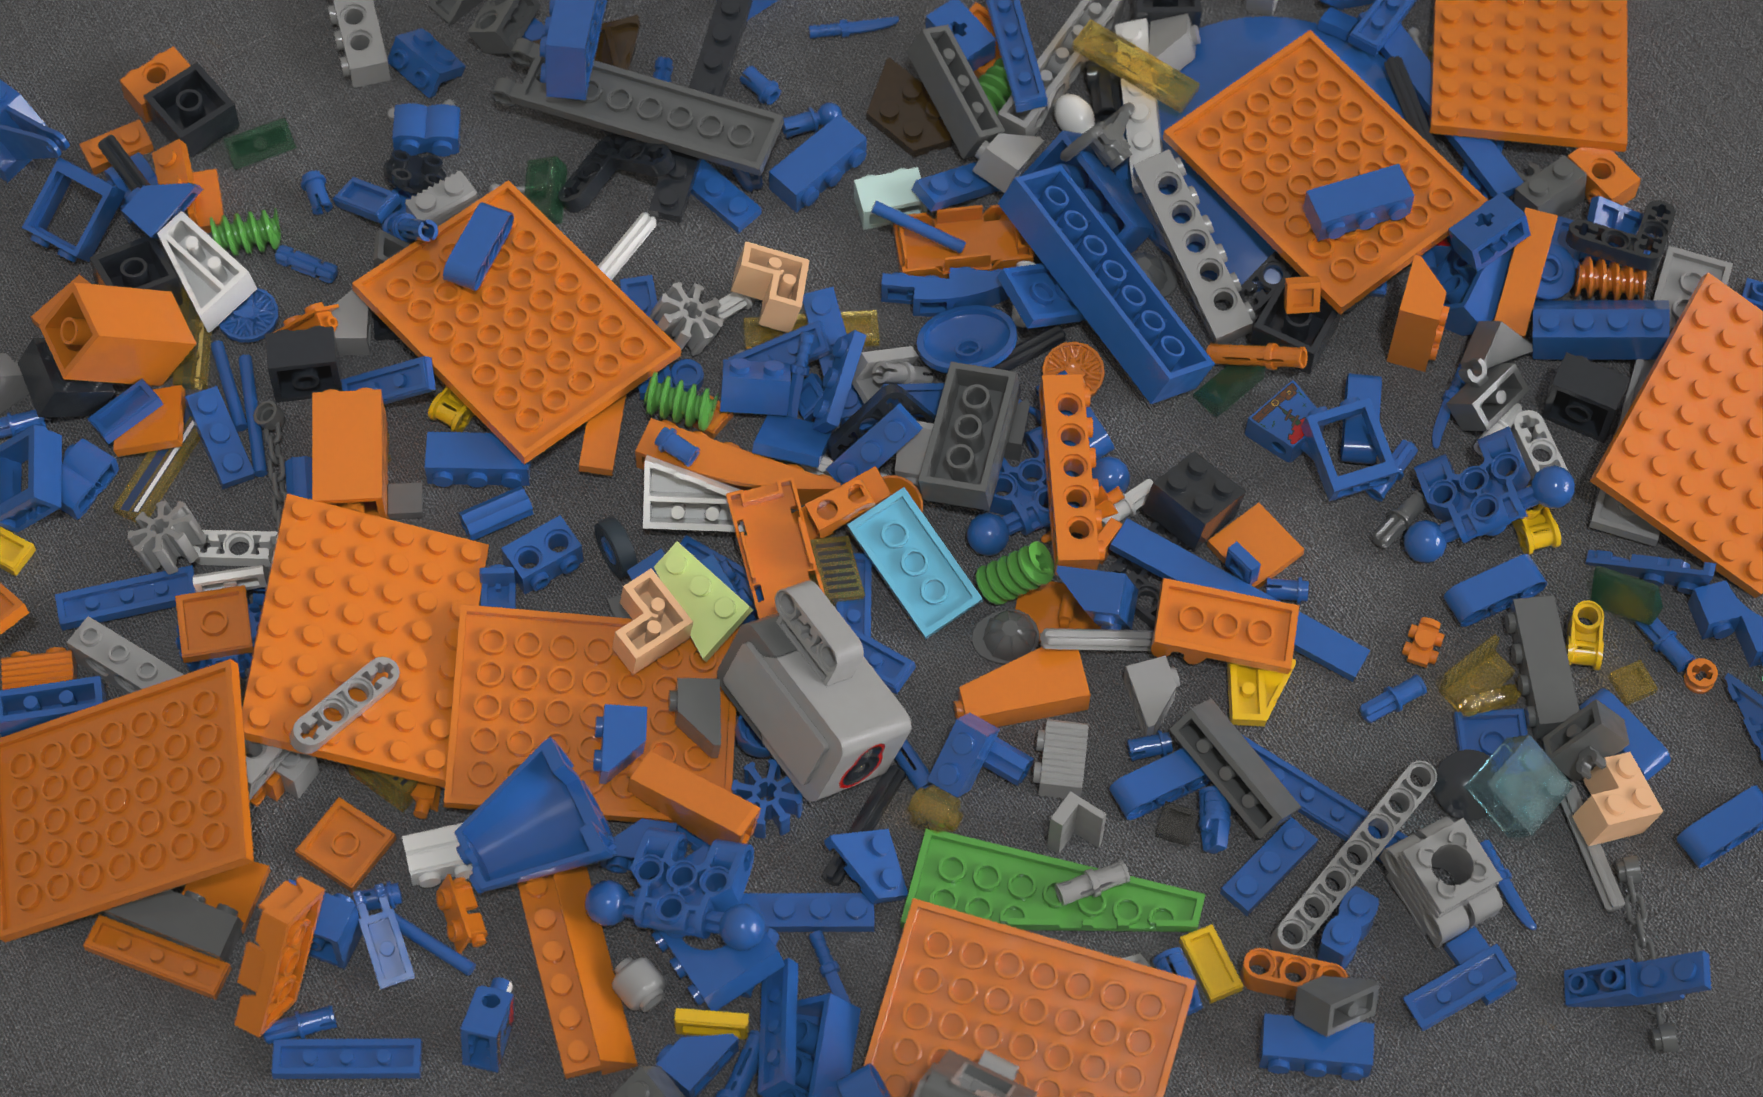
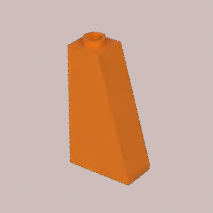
(1027, 689)
(692, 800)

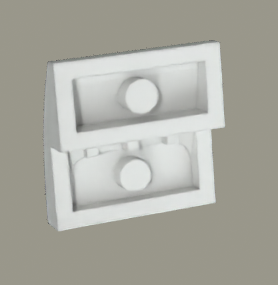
(251, 577)

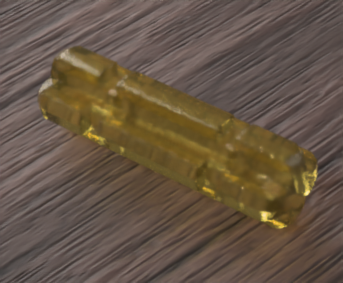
(1488, 700)

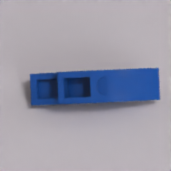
(935, 294)
(1637, 982)

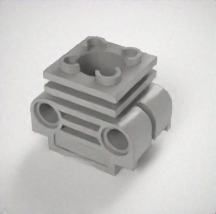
(1440, 908)

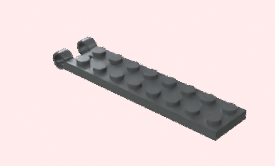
(651, 112)

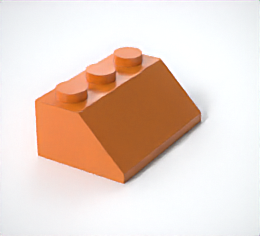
(1419, 319)

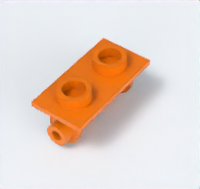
(314, 315)
(455, 899)

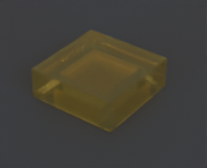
(1632, 682)

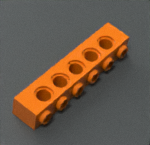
(1069, 394)

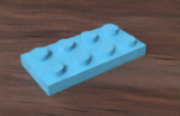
(914, 563)

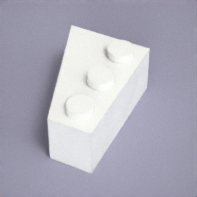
(207, 271)
(684, 499)

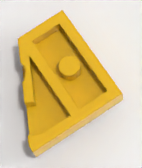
(1253, 693)

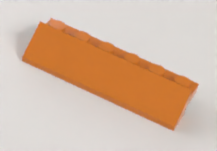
(576, 975)

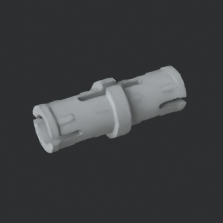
(901, 373)
(1092, 882)

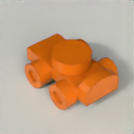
(1425, 638)

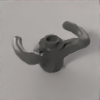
(1105, 139)

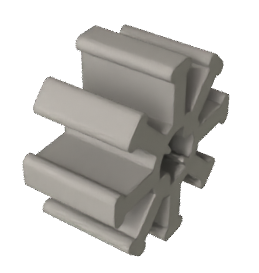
(687, 318)
(166, 537)

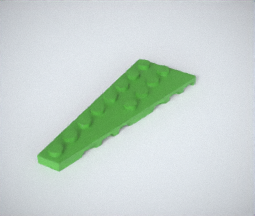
(1020, 890)

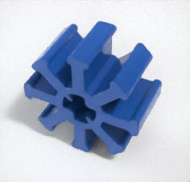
(785, 797)

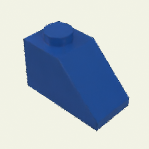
(158, 204)
(697, 1060)

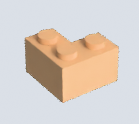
(776, 280)
(656, 626)
(1618, 803)

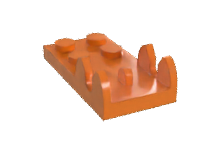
(1224, 627)

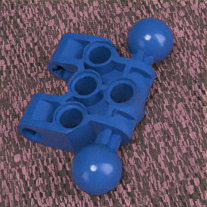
(1499, 494)
(1023, 505)
(699, 905)

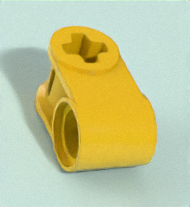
(450, 410)
(1537, 530)
(1583, 641)

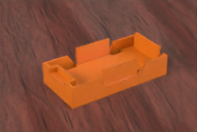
(988, 239)
(775, 548)
(280, 959)

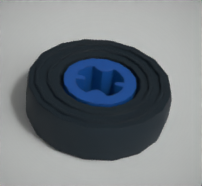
(615, 546)

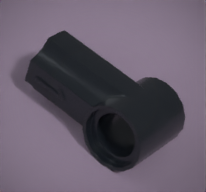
(1104, 90)

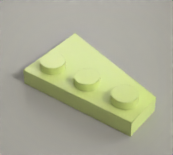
(704, 597)

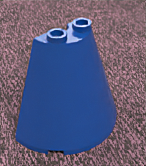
(535, 824)

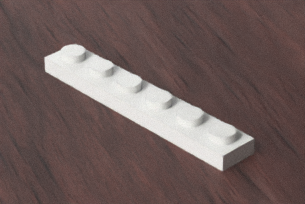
(1144, 124)

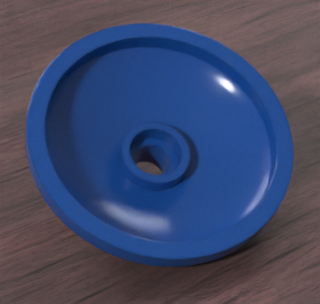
(967, 336)

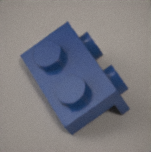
(424, 61)

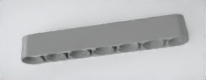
(1365, 847)

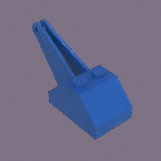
(23, 134)

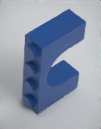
(722, 972)

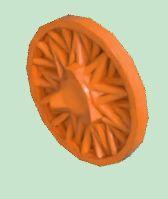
(1076, 359)

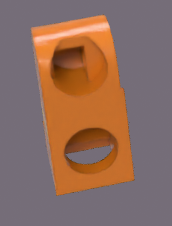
(839, 507)

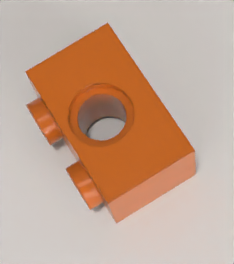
(145, 78)
(1617, 180)

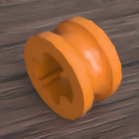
(1706, 683)

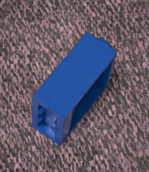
(49, 200)
(1359, 480)
(43, 493)

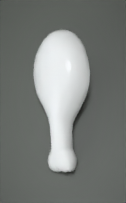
(1073, 113)

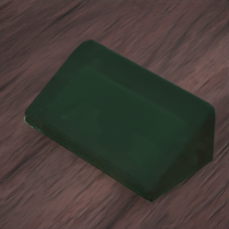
(259, 143)
(543, 184)
(1228, 387)
(1626, 595)

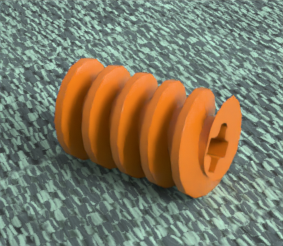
(1609, 279)

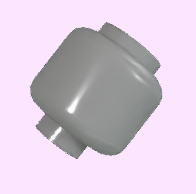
(639, 984)

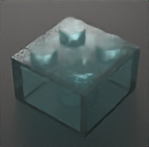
(1519, 786)

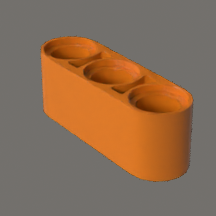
(1277, 966)

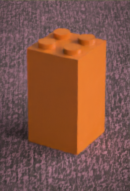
(117, 334)
(350, 450)

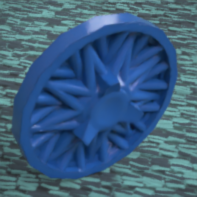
(1557, 274)
(252, 318)

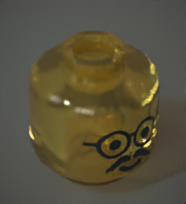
(935, 810)

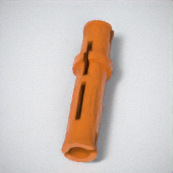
(1270, 356)

